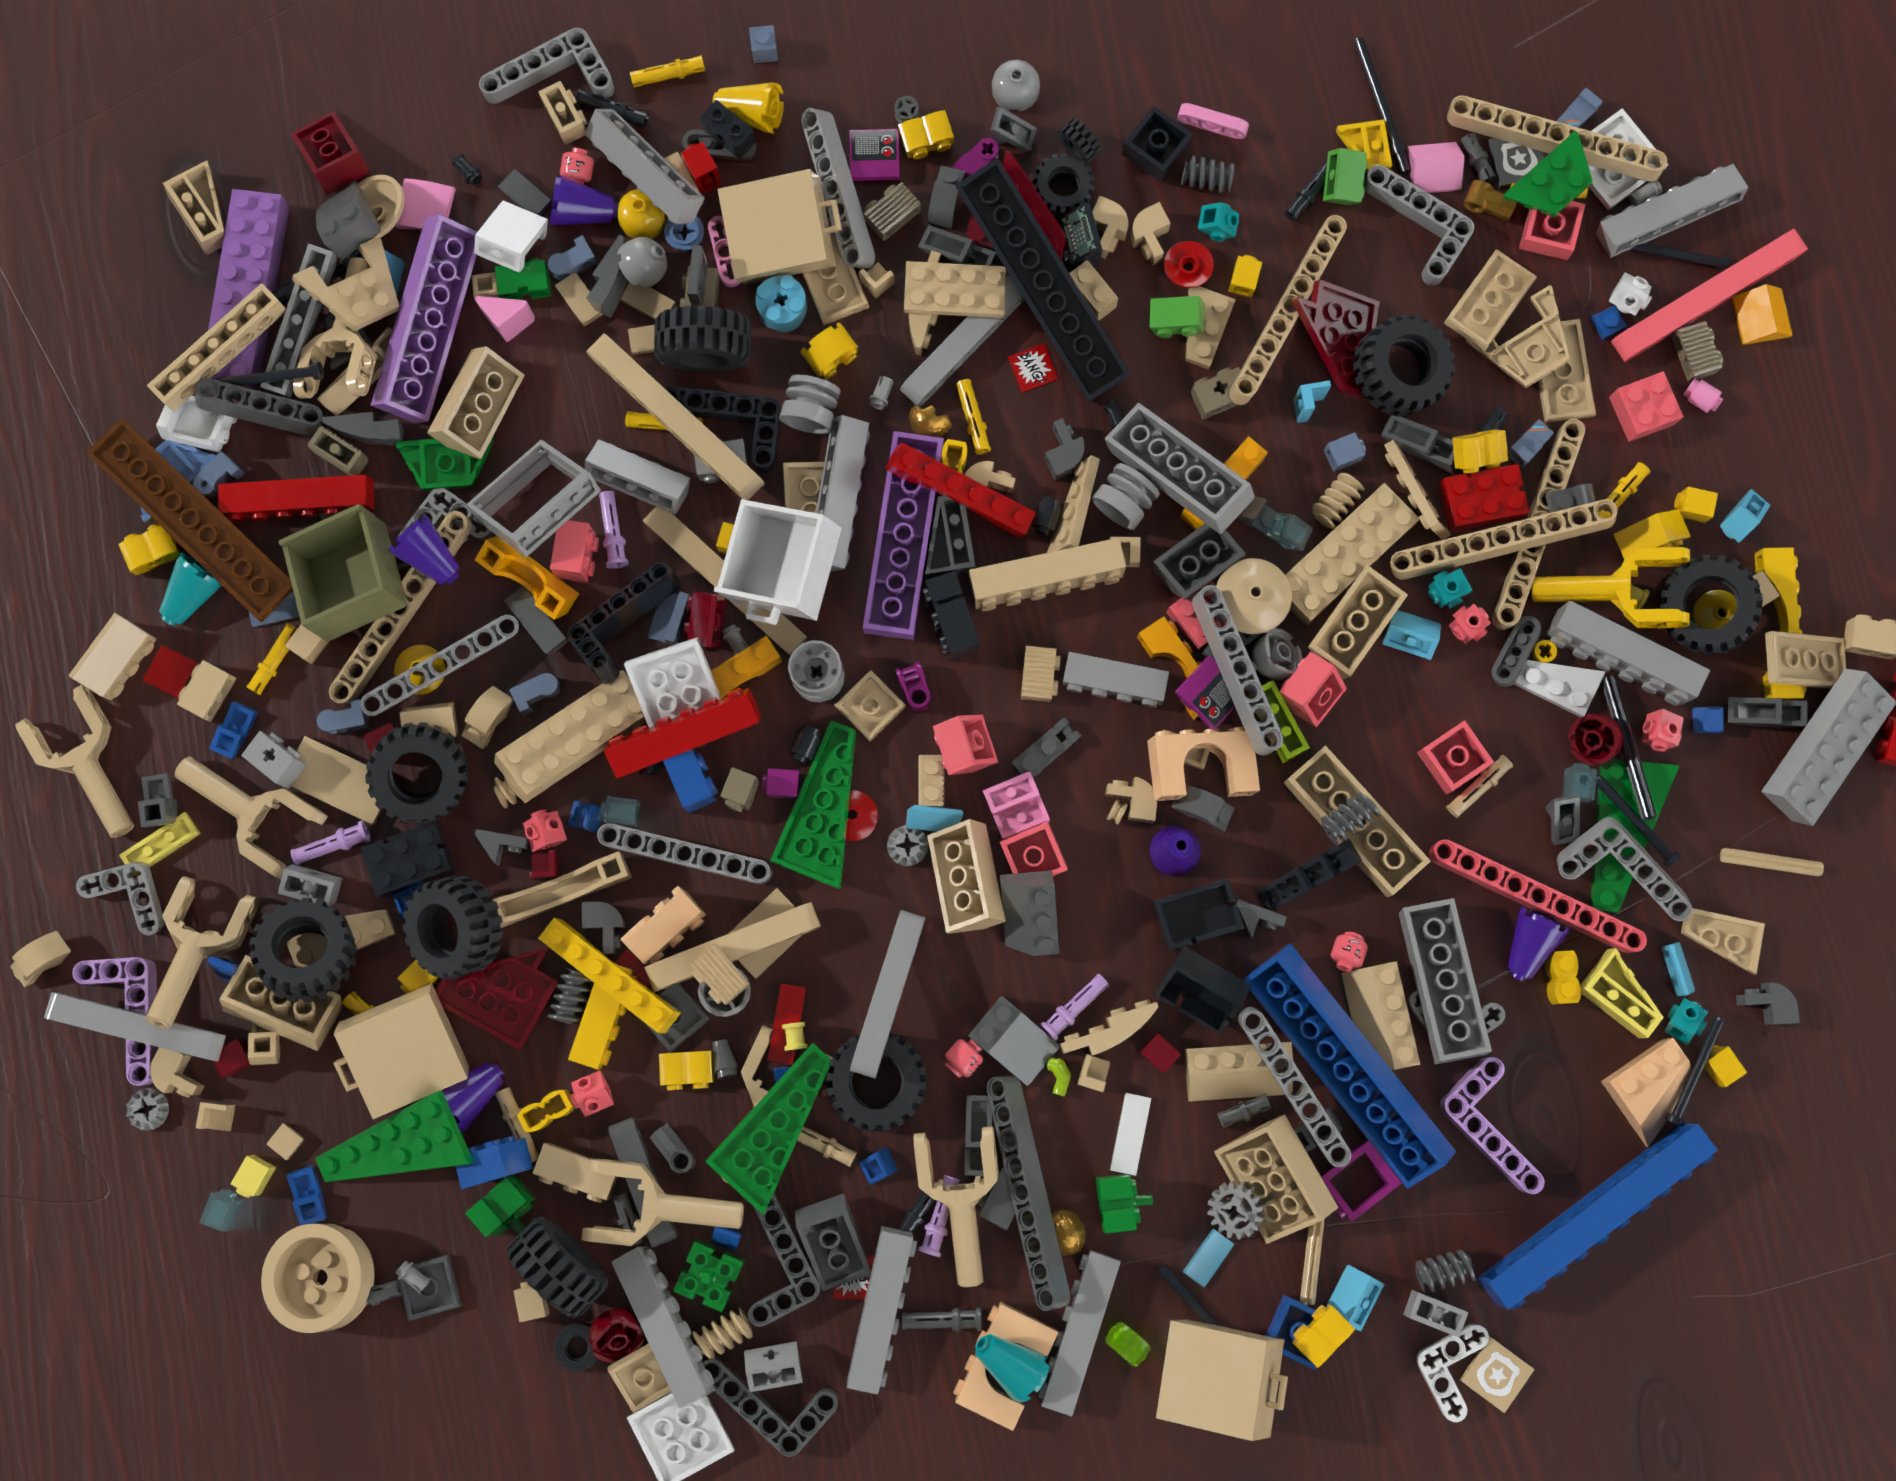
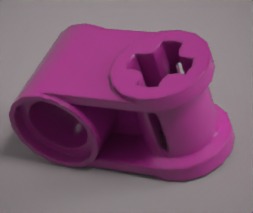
(976, 159)
(914, 682)

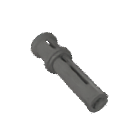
(909, 1320)

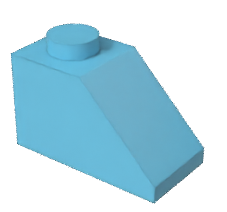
(1745, 516)

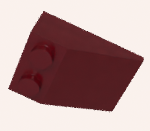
(330, 153)
(705, 618)

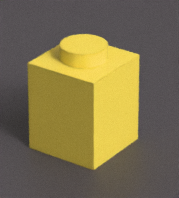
(252, 1176)

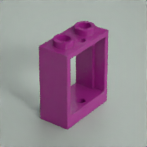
(1379, 1165)

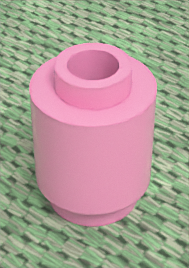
(1703, 395)

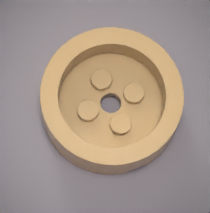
(294, 1267)

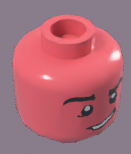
(577, 166)
(1349, 951)
(963, 1058)

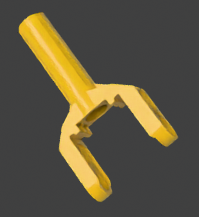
(1618, 588)

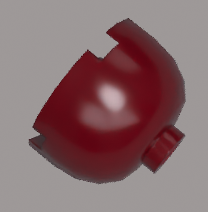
(1595, 738)
(615, 1334)

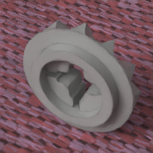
(898, 854)
(156, 1116)

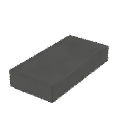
(524, 193)

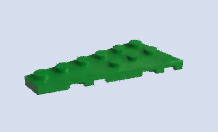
(818, 822)
(1609, 876)
(408, 1141)
(763, 1141)

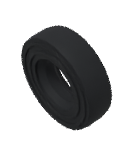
(561, 1351)

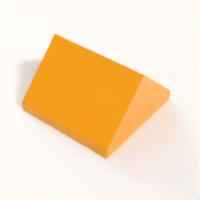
(1761, 315)

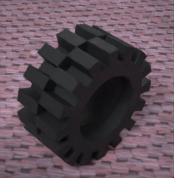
(1079, 140)

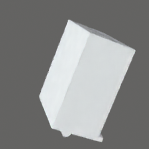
(778, 561)

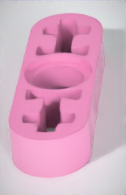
(1213, 121)
(712, 225)

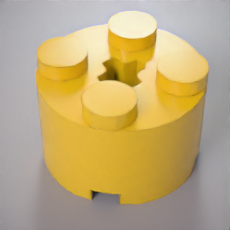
(830, 350)

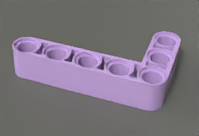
(133, 983)
(1485, 1128)

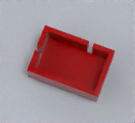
(1483, 498)

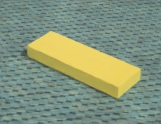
(161, 842)

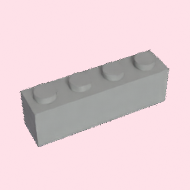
(637, 476)
(1115, 679)

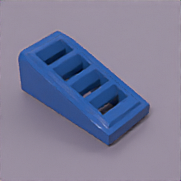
(223, 967)

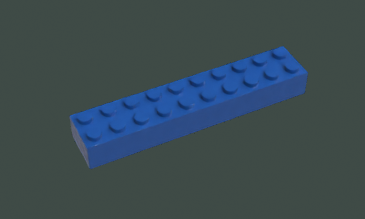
(1349, 1066)
(1597, 1215)

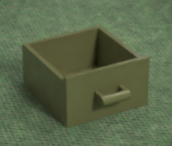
(343, 573)

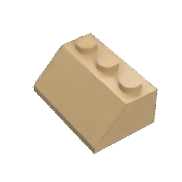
(113, 657)

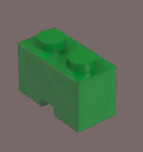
(531, 280)

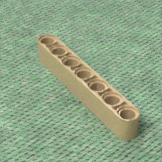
(736, 944)

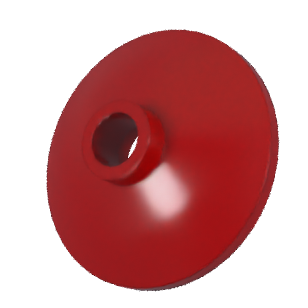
(1188, 254)
(866, 817)

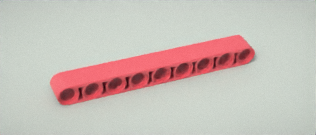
(1709, 295)
(1547, 907)

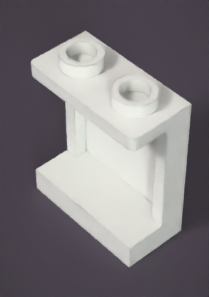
(509, 235)
(195, 426)

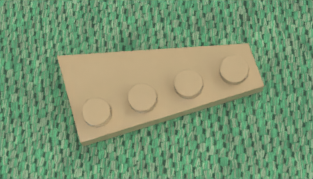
(1417, 497)
(1076, 505)
(365, 927)

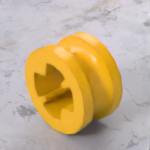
(1552, 652)

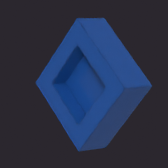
(1608, 322)

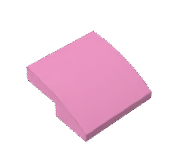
(422, 201)
(1016, 805)

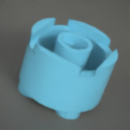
(786, 290)

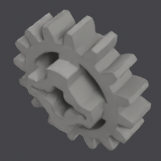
(1246, 1205)

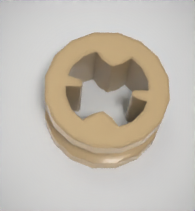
(1117, 811)

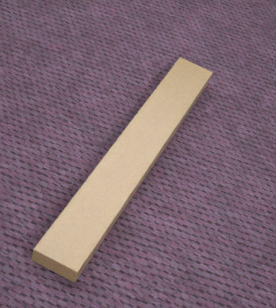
(710, 565)

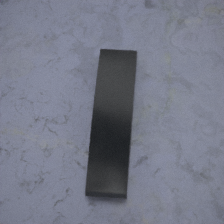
(1309, 875)

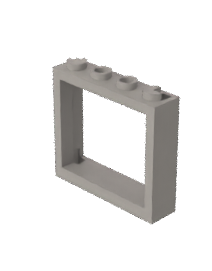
(551, 515)

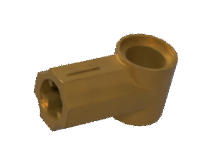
(1484, 199)

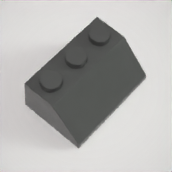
(1197, 560)
(1030, 912)

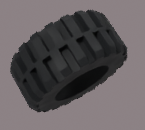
(702, 339)
(1430, 352)
(1729, 574)
(410, 805)
(292, 921)
(429, 930)
(877, 1117)
(557, 1267)

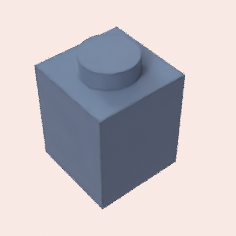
(763, 44)
(1345, 451)

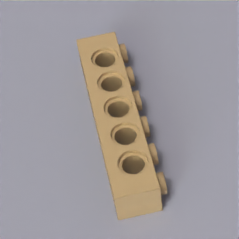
(217, 347)

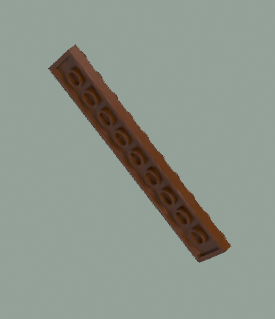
(191, 519)

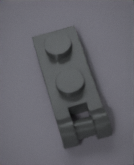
(1046, 749)

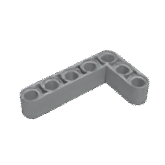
(549, 66)
(1423, 217)
(1632, 863)

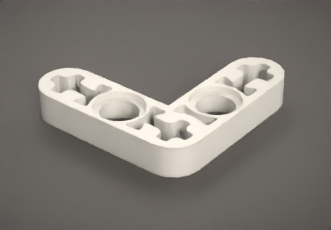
(1440, 1368)

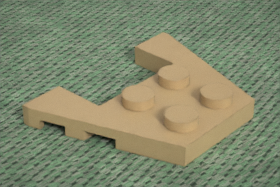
(361, 297)
(1536, 349)

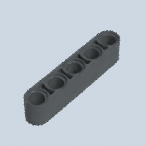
(249, 398)
(631, 1148)

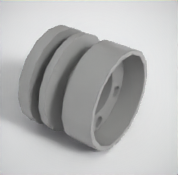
(809, 404)
(1126, 496)
(816, 657)

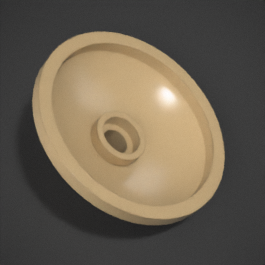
(385, 200)
(1252, 613)

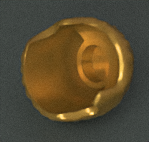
(927, 423)
(1069, 1232)

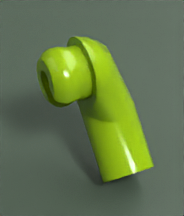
(1062, 1075)

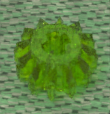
(1127, 1344)

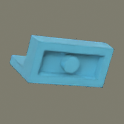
(1305, 399)
(1412, 634)
(1355, 1296)

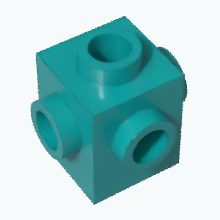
(1218, 221)
(1449, 588)
(1686, 1021)

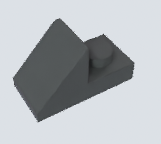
(1012, 129)
(1258, 516)
(1564, 819)
(495, 843)
(1251, 914)

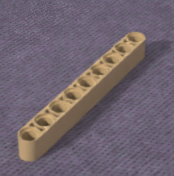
(1543, 140)
(1281, 317)
(675, 417)
(1513, 531)
(1527, 559)
(398, 622)

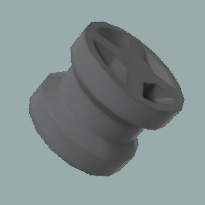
(907, 105)

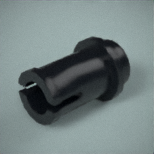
(471, 174)
(1113, 412)

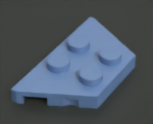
(185, 459)

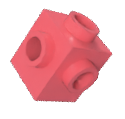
(1463, 629)
(1662, 730)
(544, 830)
(591, 1093)

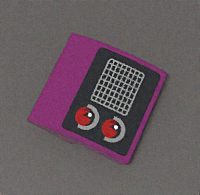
(874, 154)
(1207, 693)

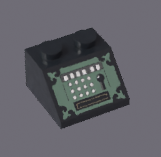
(1082, 237)

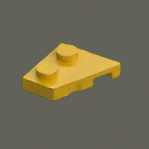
(1367, 138)

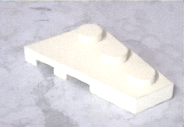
(1561, 685)

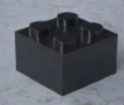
(1157, 143)

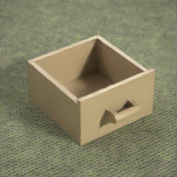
(778, 226)
(400, 1051)
(1221, 1380)

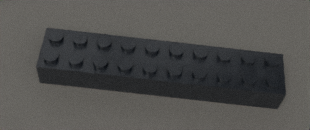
(1043, 280)

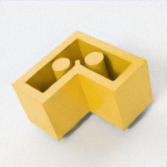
(1656, 531)

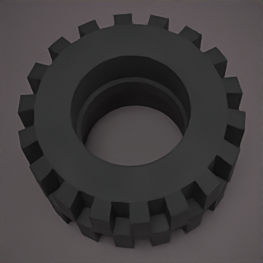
(1069, 169)

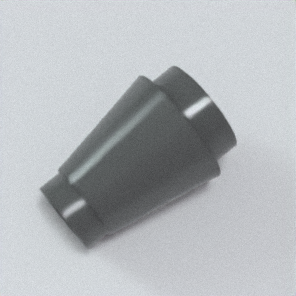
(723, 1060)

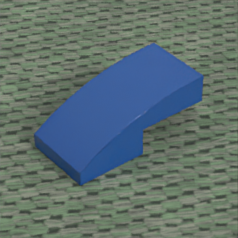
(234, 730)
(307, 1195)

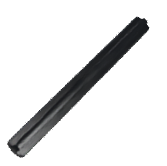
(1629, 749)

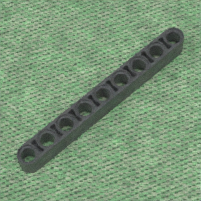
(1028, 1193)

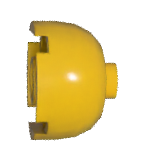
(640, 216)

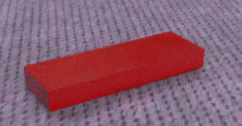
(788, 1011)

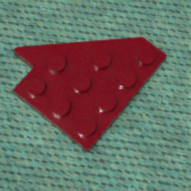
(1036, 204)
(1337, 324)
(502, 997)

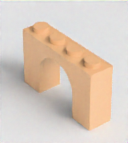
(1231, 747)
(976, 1391)

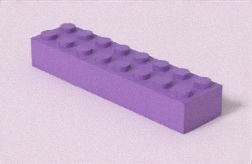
(247, 259)
(426, 320)
(901, 548)

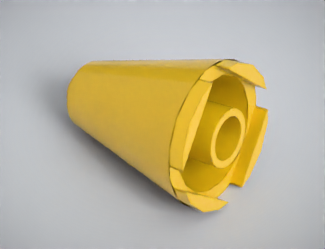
(754, 104)

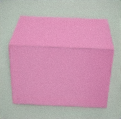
(1436, 167)
(506, 315)

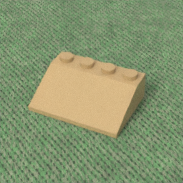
(1282, 1174)

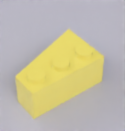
(1619, 995)

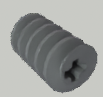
(1208, 174)
(1348, 817)
(570, 997)
(1444, 1269)

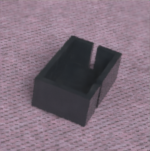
(951, 616)
(408, 859)
(1197, 915)
(1211, 993)

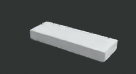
(1130, 1134)

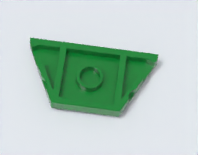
(1554, 179)
(441, 466)

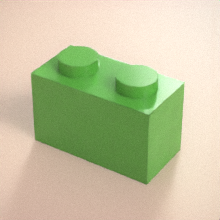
(1345, 176)
(1177, 316)

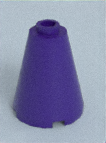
(580, 204)
(426, 552)
(1168, 857)
(1533, 943)
(471, 1095)

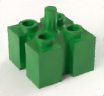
(1119, 1203)
(502, 1208)
(709, 1275)

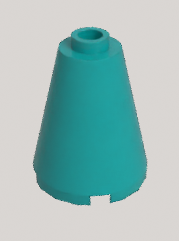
(187, 590)
(1012, 1366)

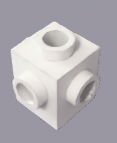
(1631, 294)

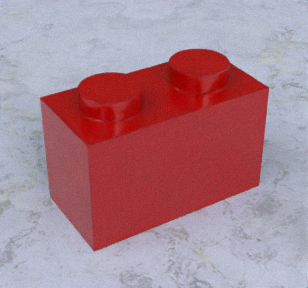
(701, 167)

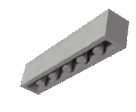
(644, 166)
(1671, 210)
(299, 320)
(842, 480)
(880, 1310)
(663, 1326)
(1080, 1332)

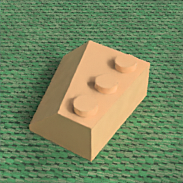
(665, 928)
(1650, 1087)

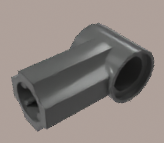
(671, 1147)

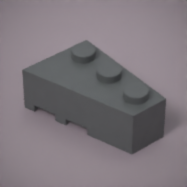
(950, 541)

